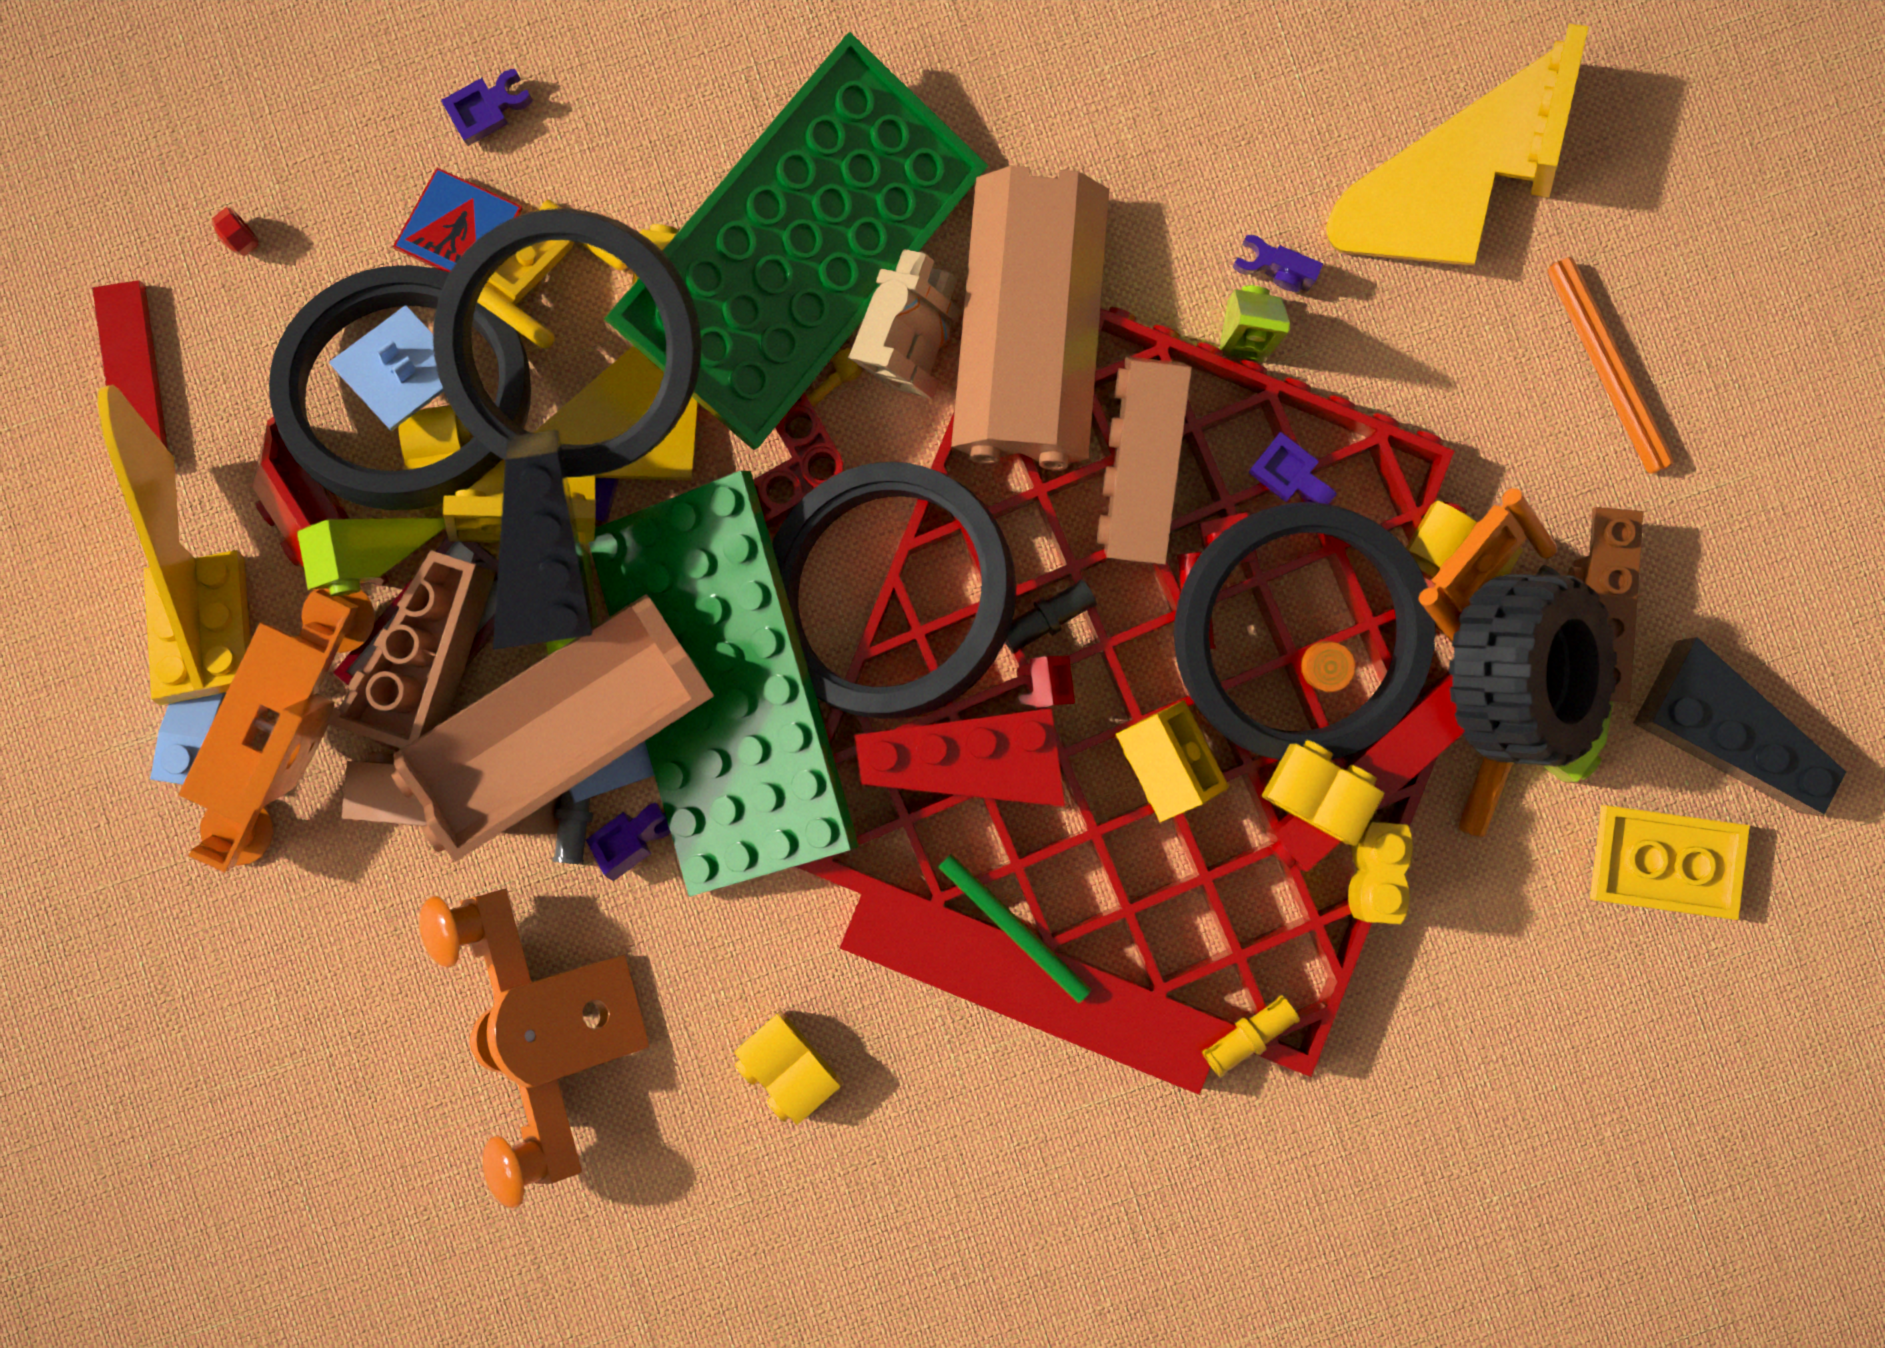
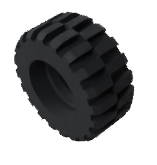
(1533, 669)

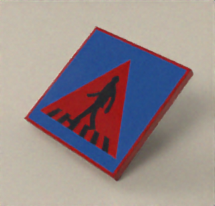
(451, 219)

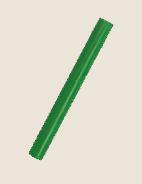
(1015, 928)

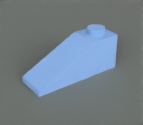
(182, 736)

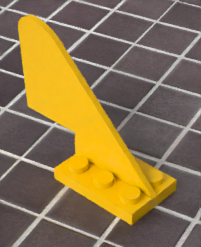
(1437, 191)
(594, 415)
(192, 604)

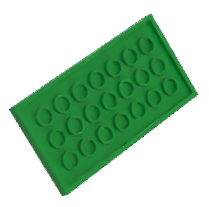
(799, 235)
(752, 766)

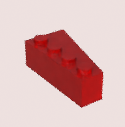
(979, 757)

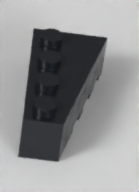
(540, 555)
(1731, 726)

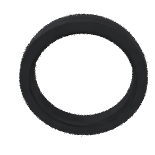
(327, 316)
(454, 333)
(997, 597)
(1413, 638)

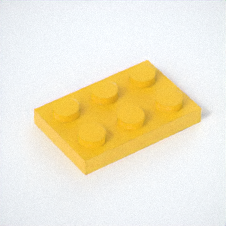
(1669, 862)

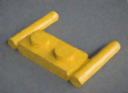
(521, 274)

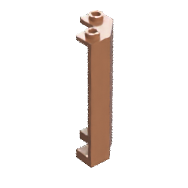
(1031, 317)
(548, 728)

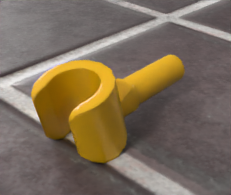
(845, 371)

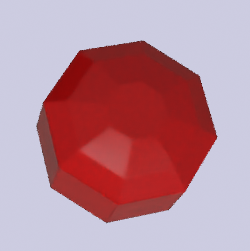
(234, 232)

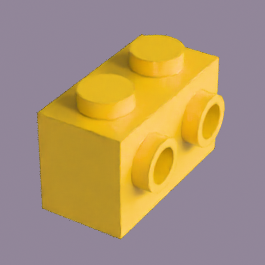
(1172, 761)

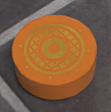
(1328, 666)

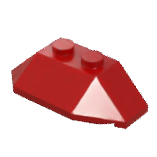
(292, 496)

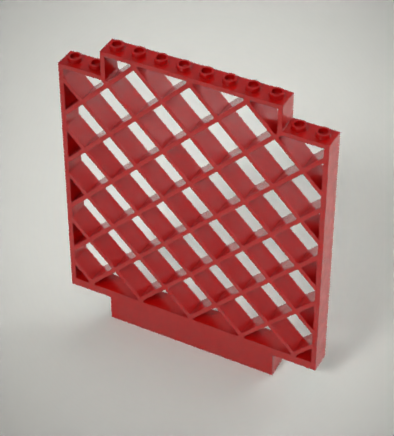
(977, 957)

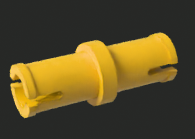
(1251, 1036)

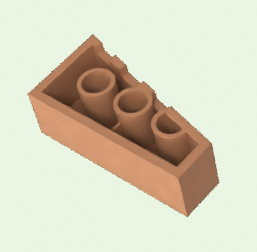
(1145, 460)
(420, 655)
(374, 796)

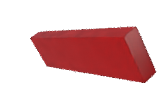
(129, 349)

